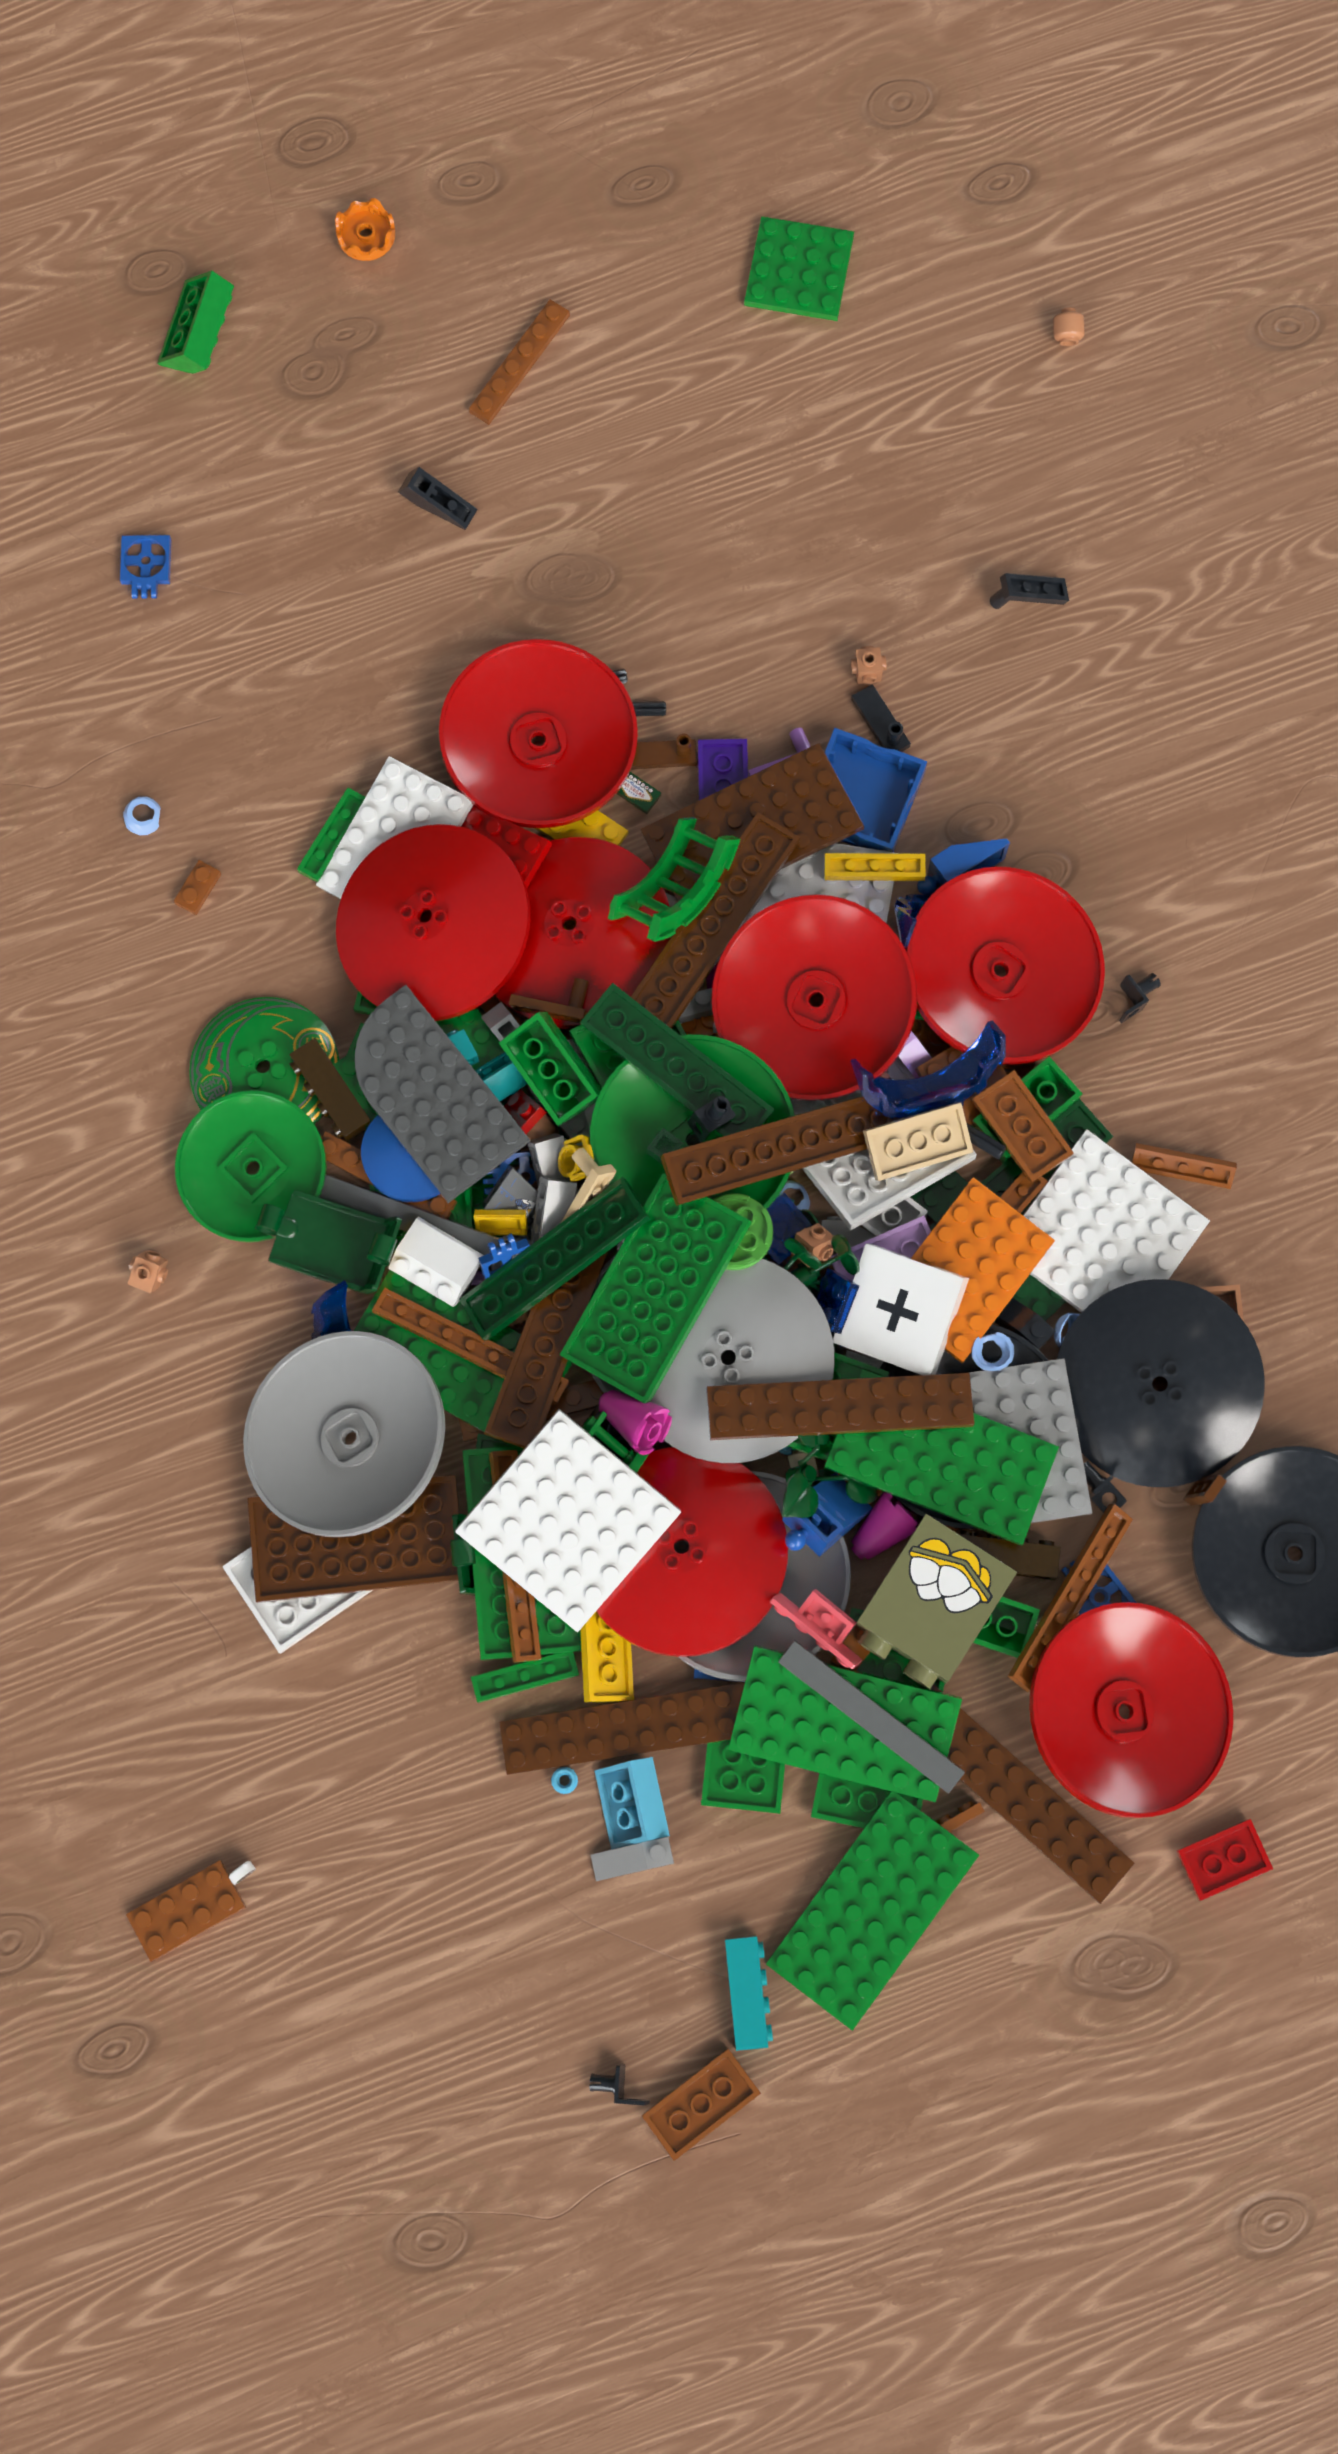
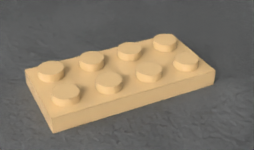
(918, 1141)

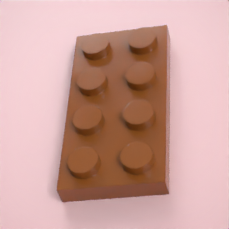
(1022, 1126)
(185, 1911)
(701, 2104)

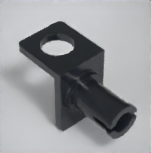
(1137, 993)
(711, 1117)
(1100, 1487)
(616, 2085)

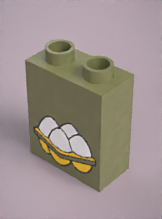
(933, 1602)

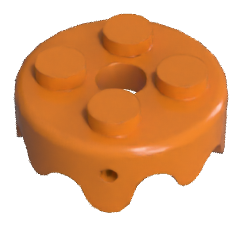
(365, 216)

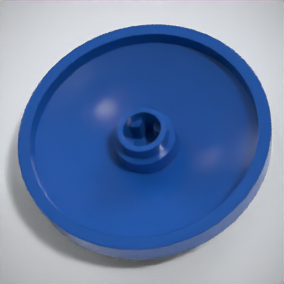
(392, 1167)

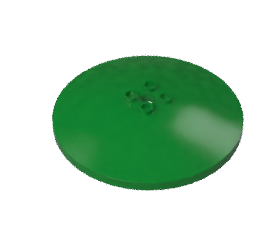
(636, 1109)

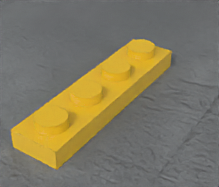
(874, 867)

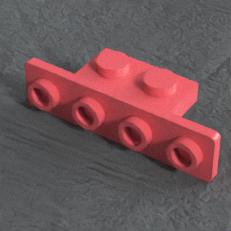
(823, 1622)

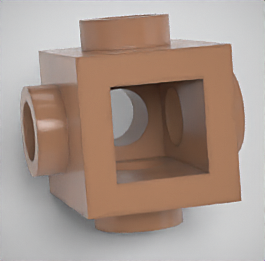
(868, 665)
(817, 1241)
(148, 1271)

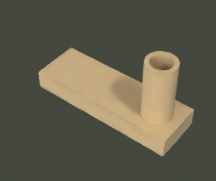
(596, 1182)

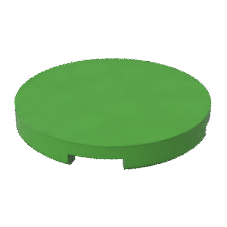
(758, 1236)

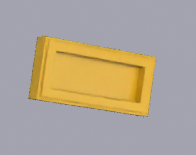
(501, 1222)

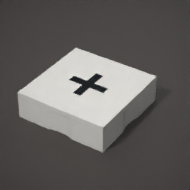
(901, 1310)

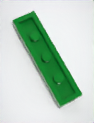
(330, 836)
(524, 1676)

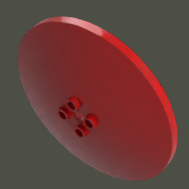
(529, 693)
(578, 885)
(474, 926)
(1032, 932)
(809, 949)
(725, 1578)
(1175, 1703)

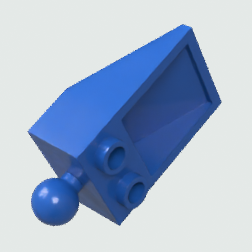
(962, 859)
(832, 1520)

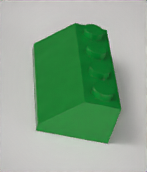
(196, 323)
(551, 1068)
(1050, 1089)
(1008, 1627)

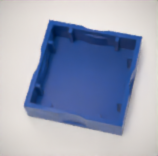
(879, 785)

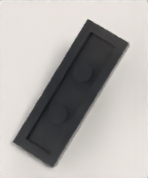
(1030, 589)
(880, 719)

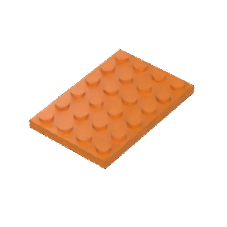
(992, 1248)

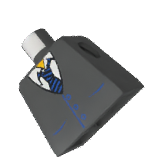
(512, 1193)

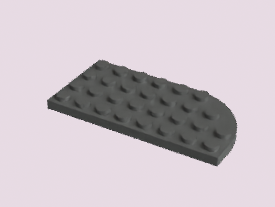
(432, 1096)

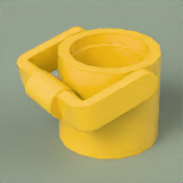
(566, 1164)

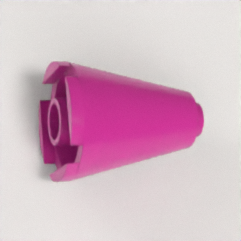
(635, 1421)
(884, 1527)

